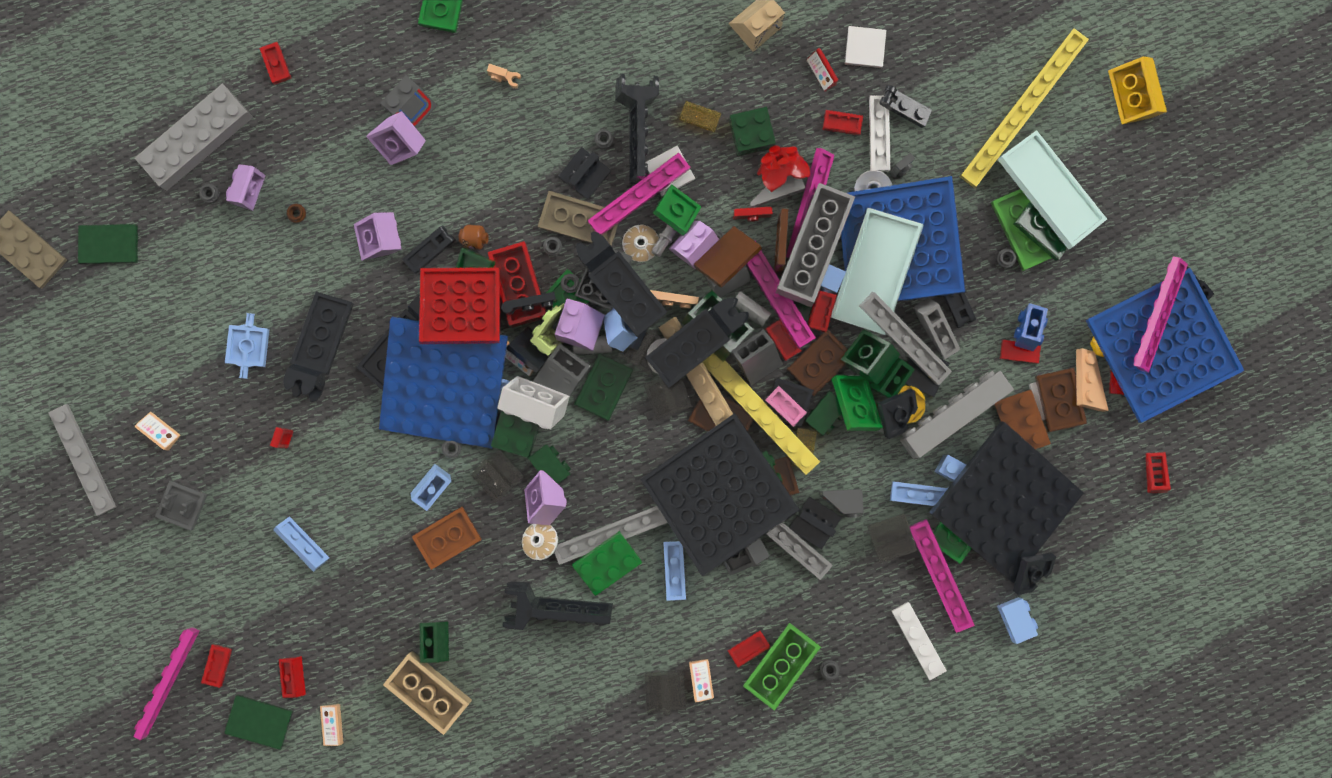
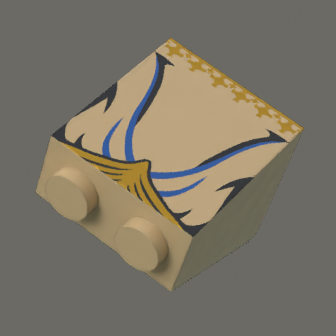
(758, 22)

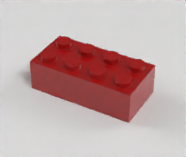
(517, 281)

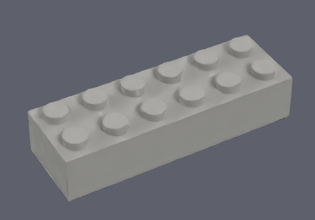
(193, 137)
(815, 245)
(960, 411)

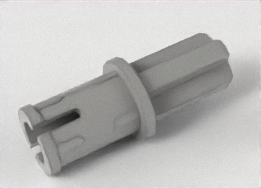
(665, 238)

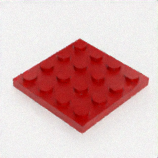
(459, 306)

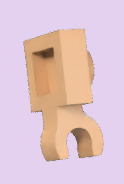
(499, 74)

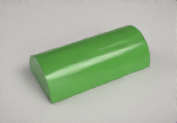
(782, 666)

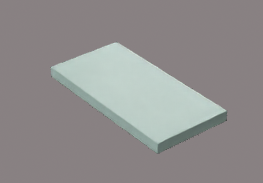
(1052, 189)
(877, 266)

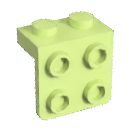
(544, 334)

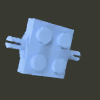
(247, 346)

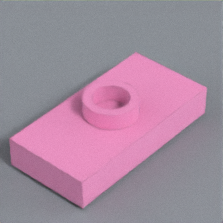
(786, 406)

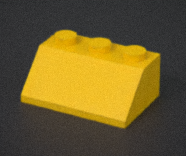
(1137, 90)

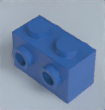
(1031, 327)

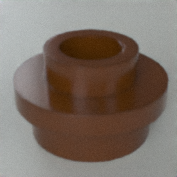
(290, 213)

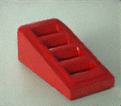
(1151, 488)

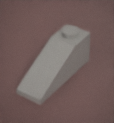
(790, 187)
(937, 327)

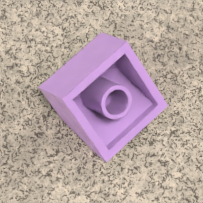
(396, 138)
(245, 186)
(377, 235)
(694, 243)
(579, 325)
(543, 499)

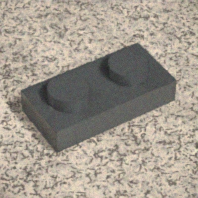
(902, 166)

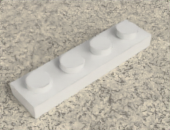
(879, 135)
(919, 641)

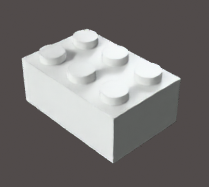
(533, 402)

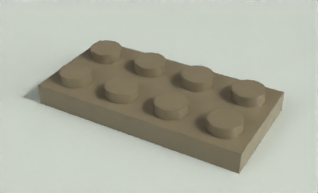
(570, 217)
(28, 250)

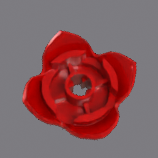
(780, 164)

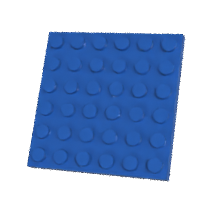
(937, 257)
(1189, 357)
(441, 388)

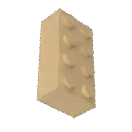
(427, 692)

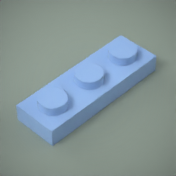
(916, 493)
(301, 543)
(674, 571)

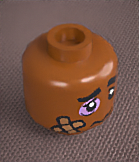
(473, 237)

